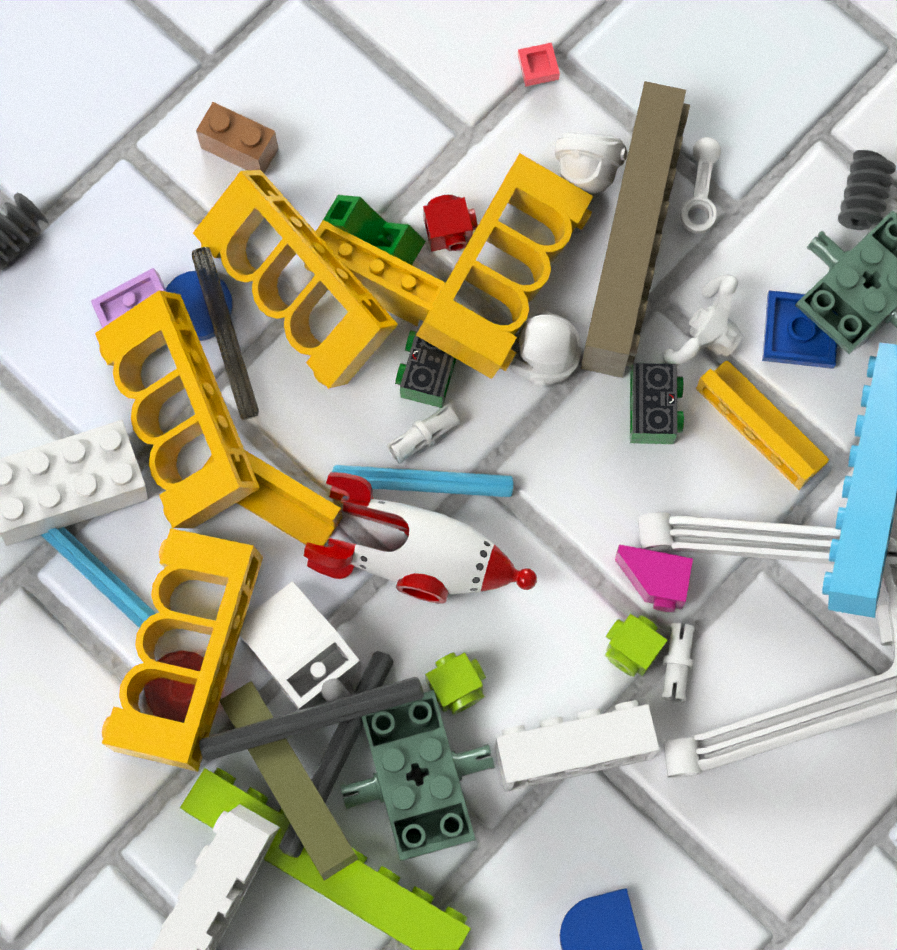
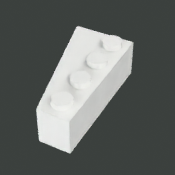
(219, 882)

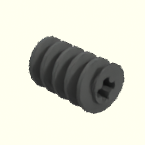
(866, 190)
(17, 223)

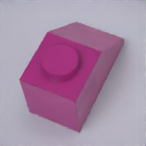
(656, 576)

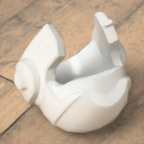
(590, 160)
(549, 347)

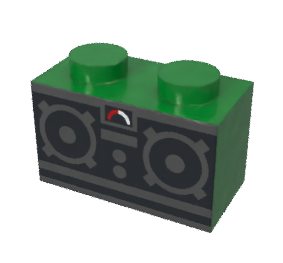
(426, 372)
(654, 403)

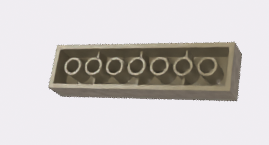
(636, 230)

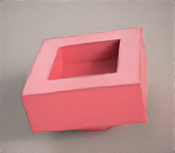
(538, 64)

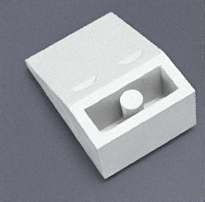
(298, 646)

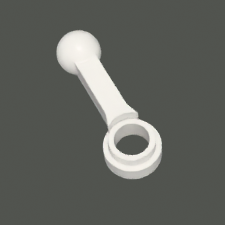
(706, 153)

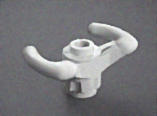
(711, 325)

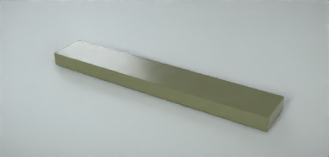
(292, 787)

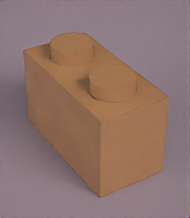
(237, 138)

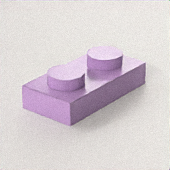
(126, 296)

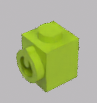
(634, 644)
(456, 682)

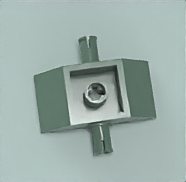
(857, 287)
(425, 815)

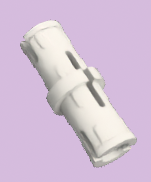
(423, 433)
(678, 662)

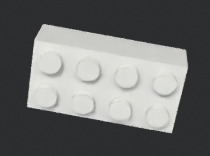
(68, 482)
(576, 746)

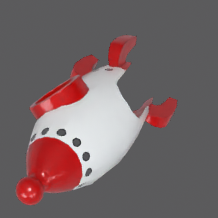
(434, 561)

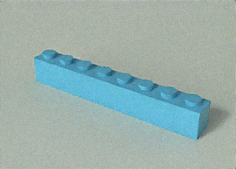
(870, 494)

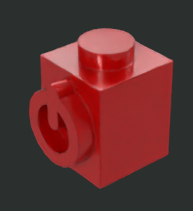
(449, 222)

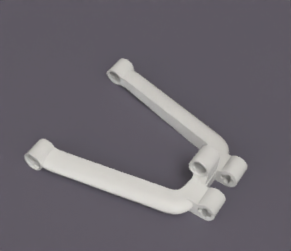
(801, 719)

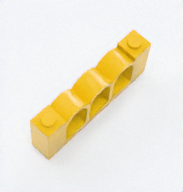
(226, 233)
(467, 334)
(126, 345)
(185, 558)

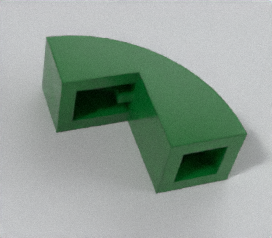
(359, 219)

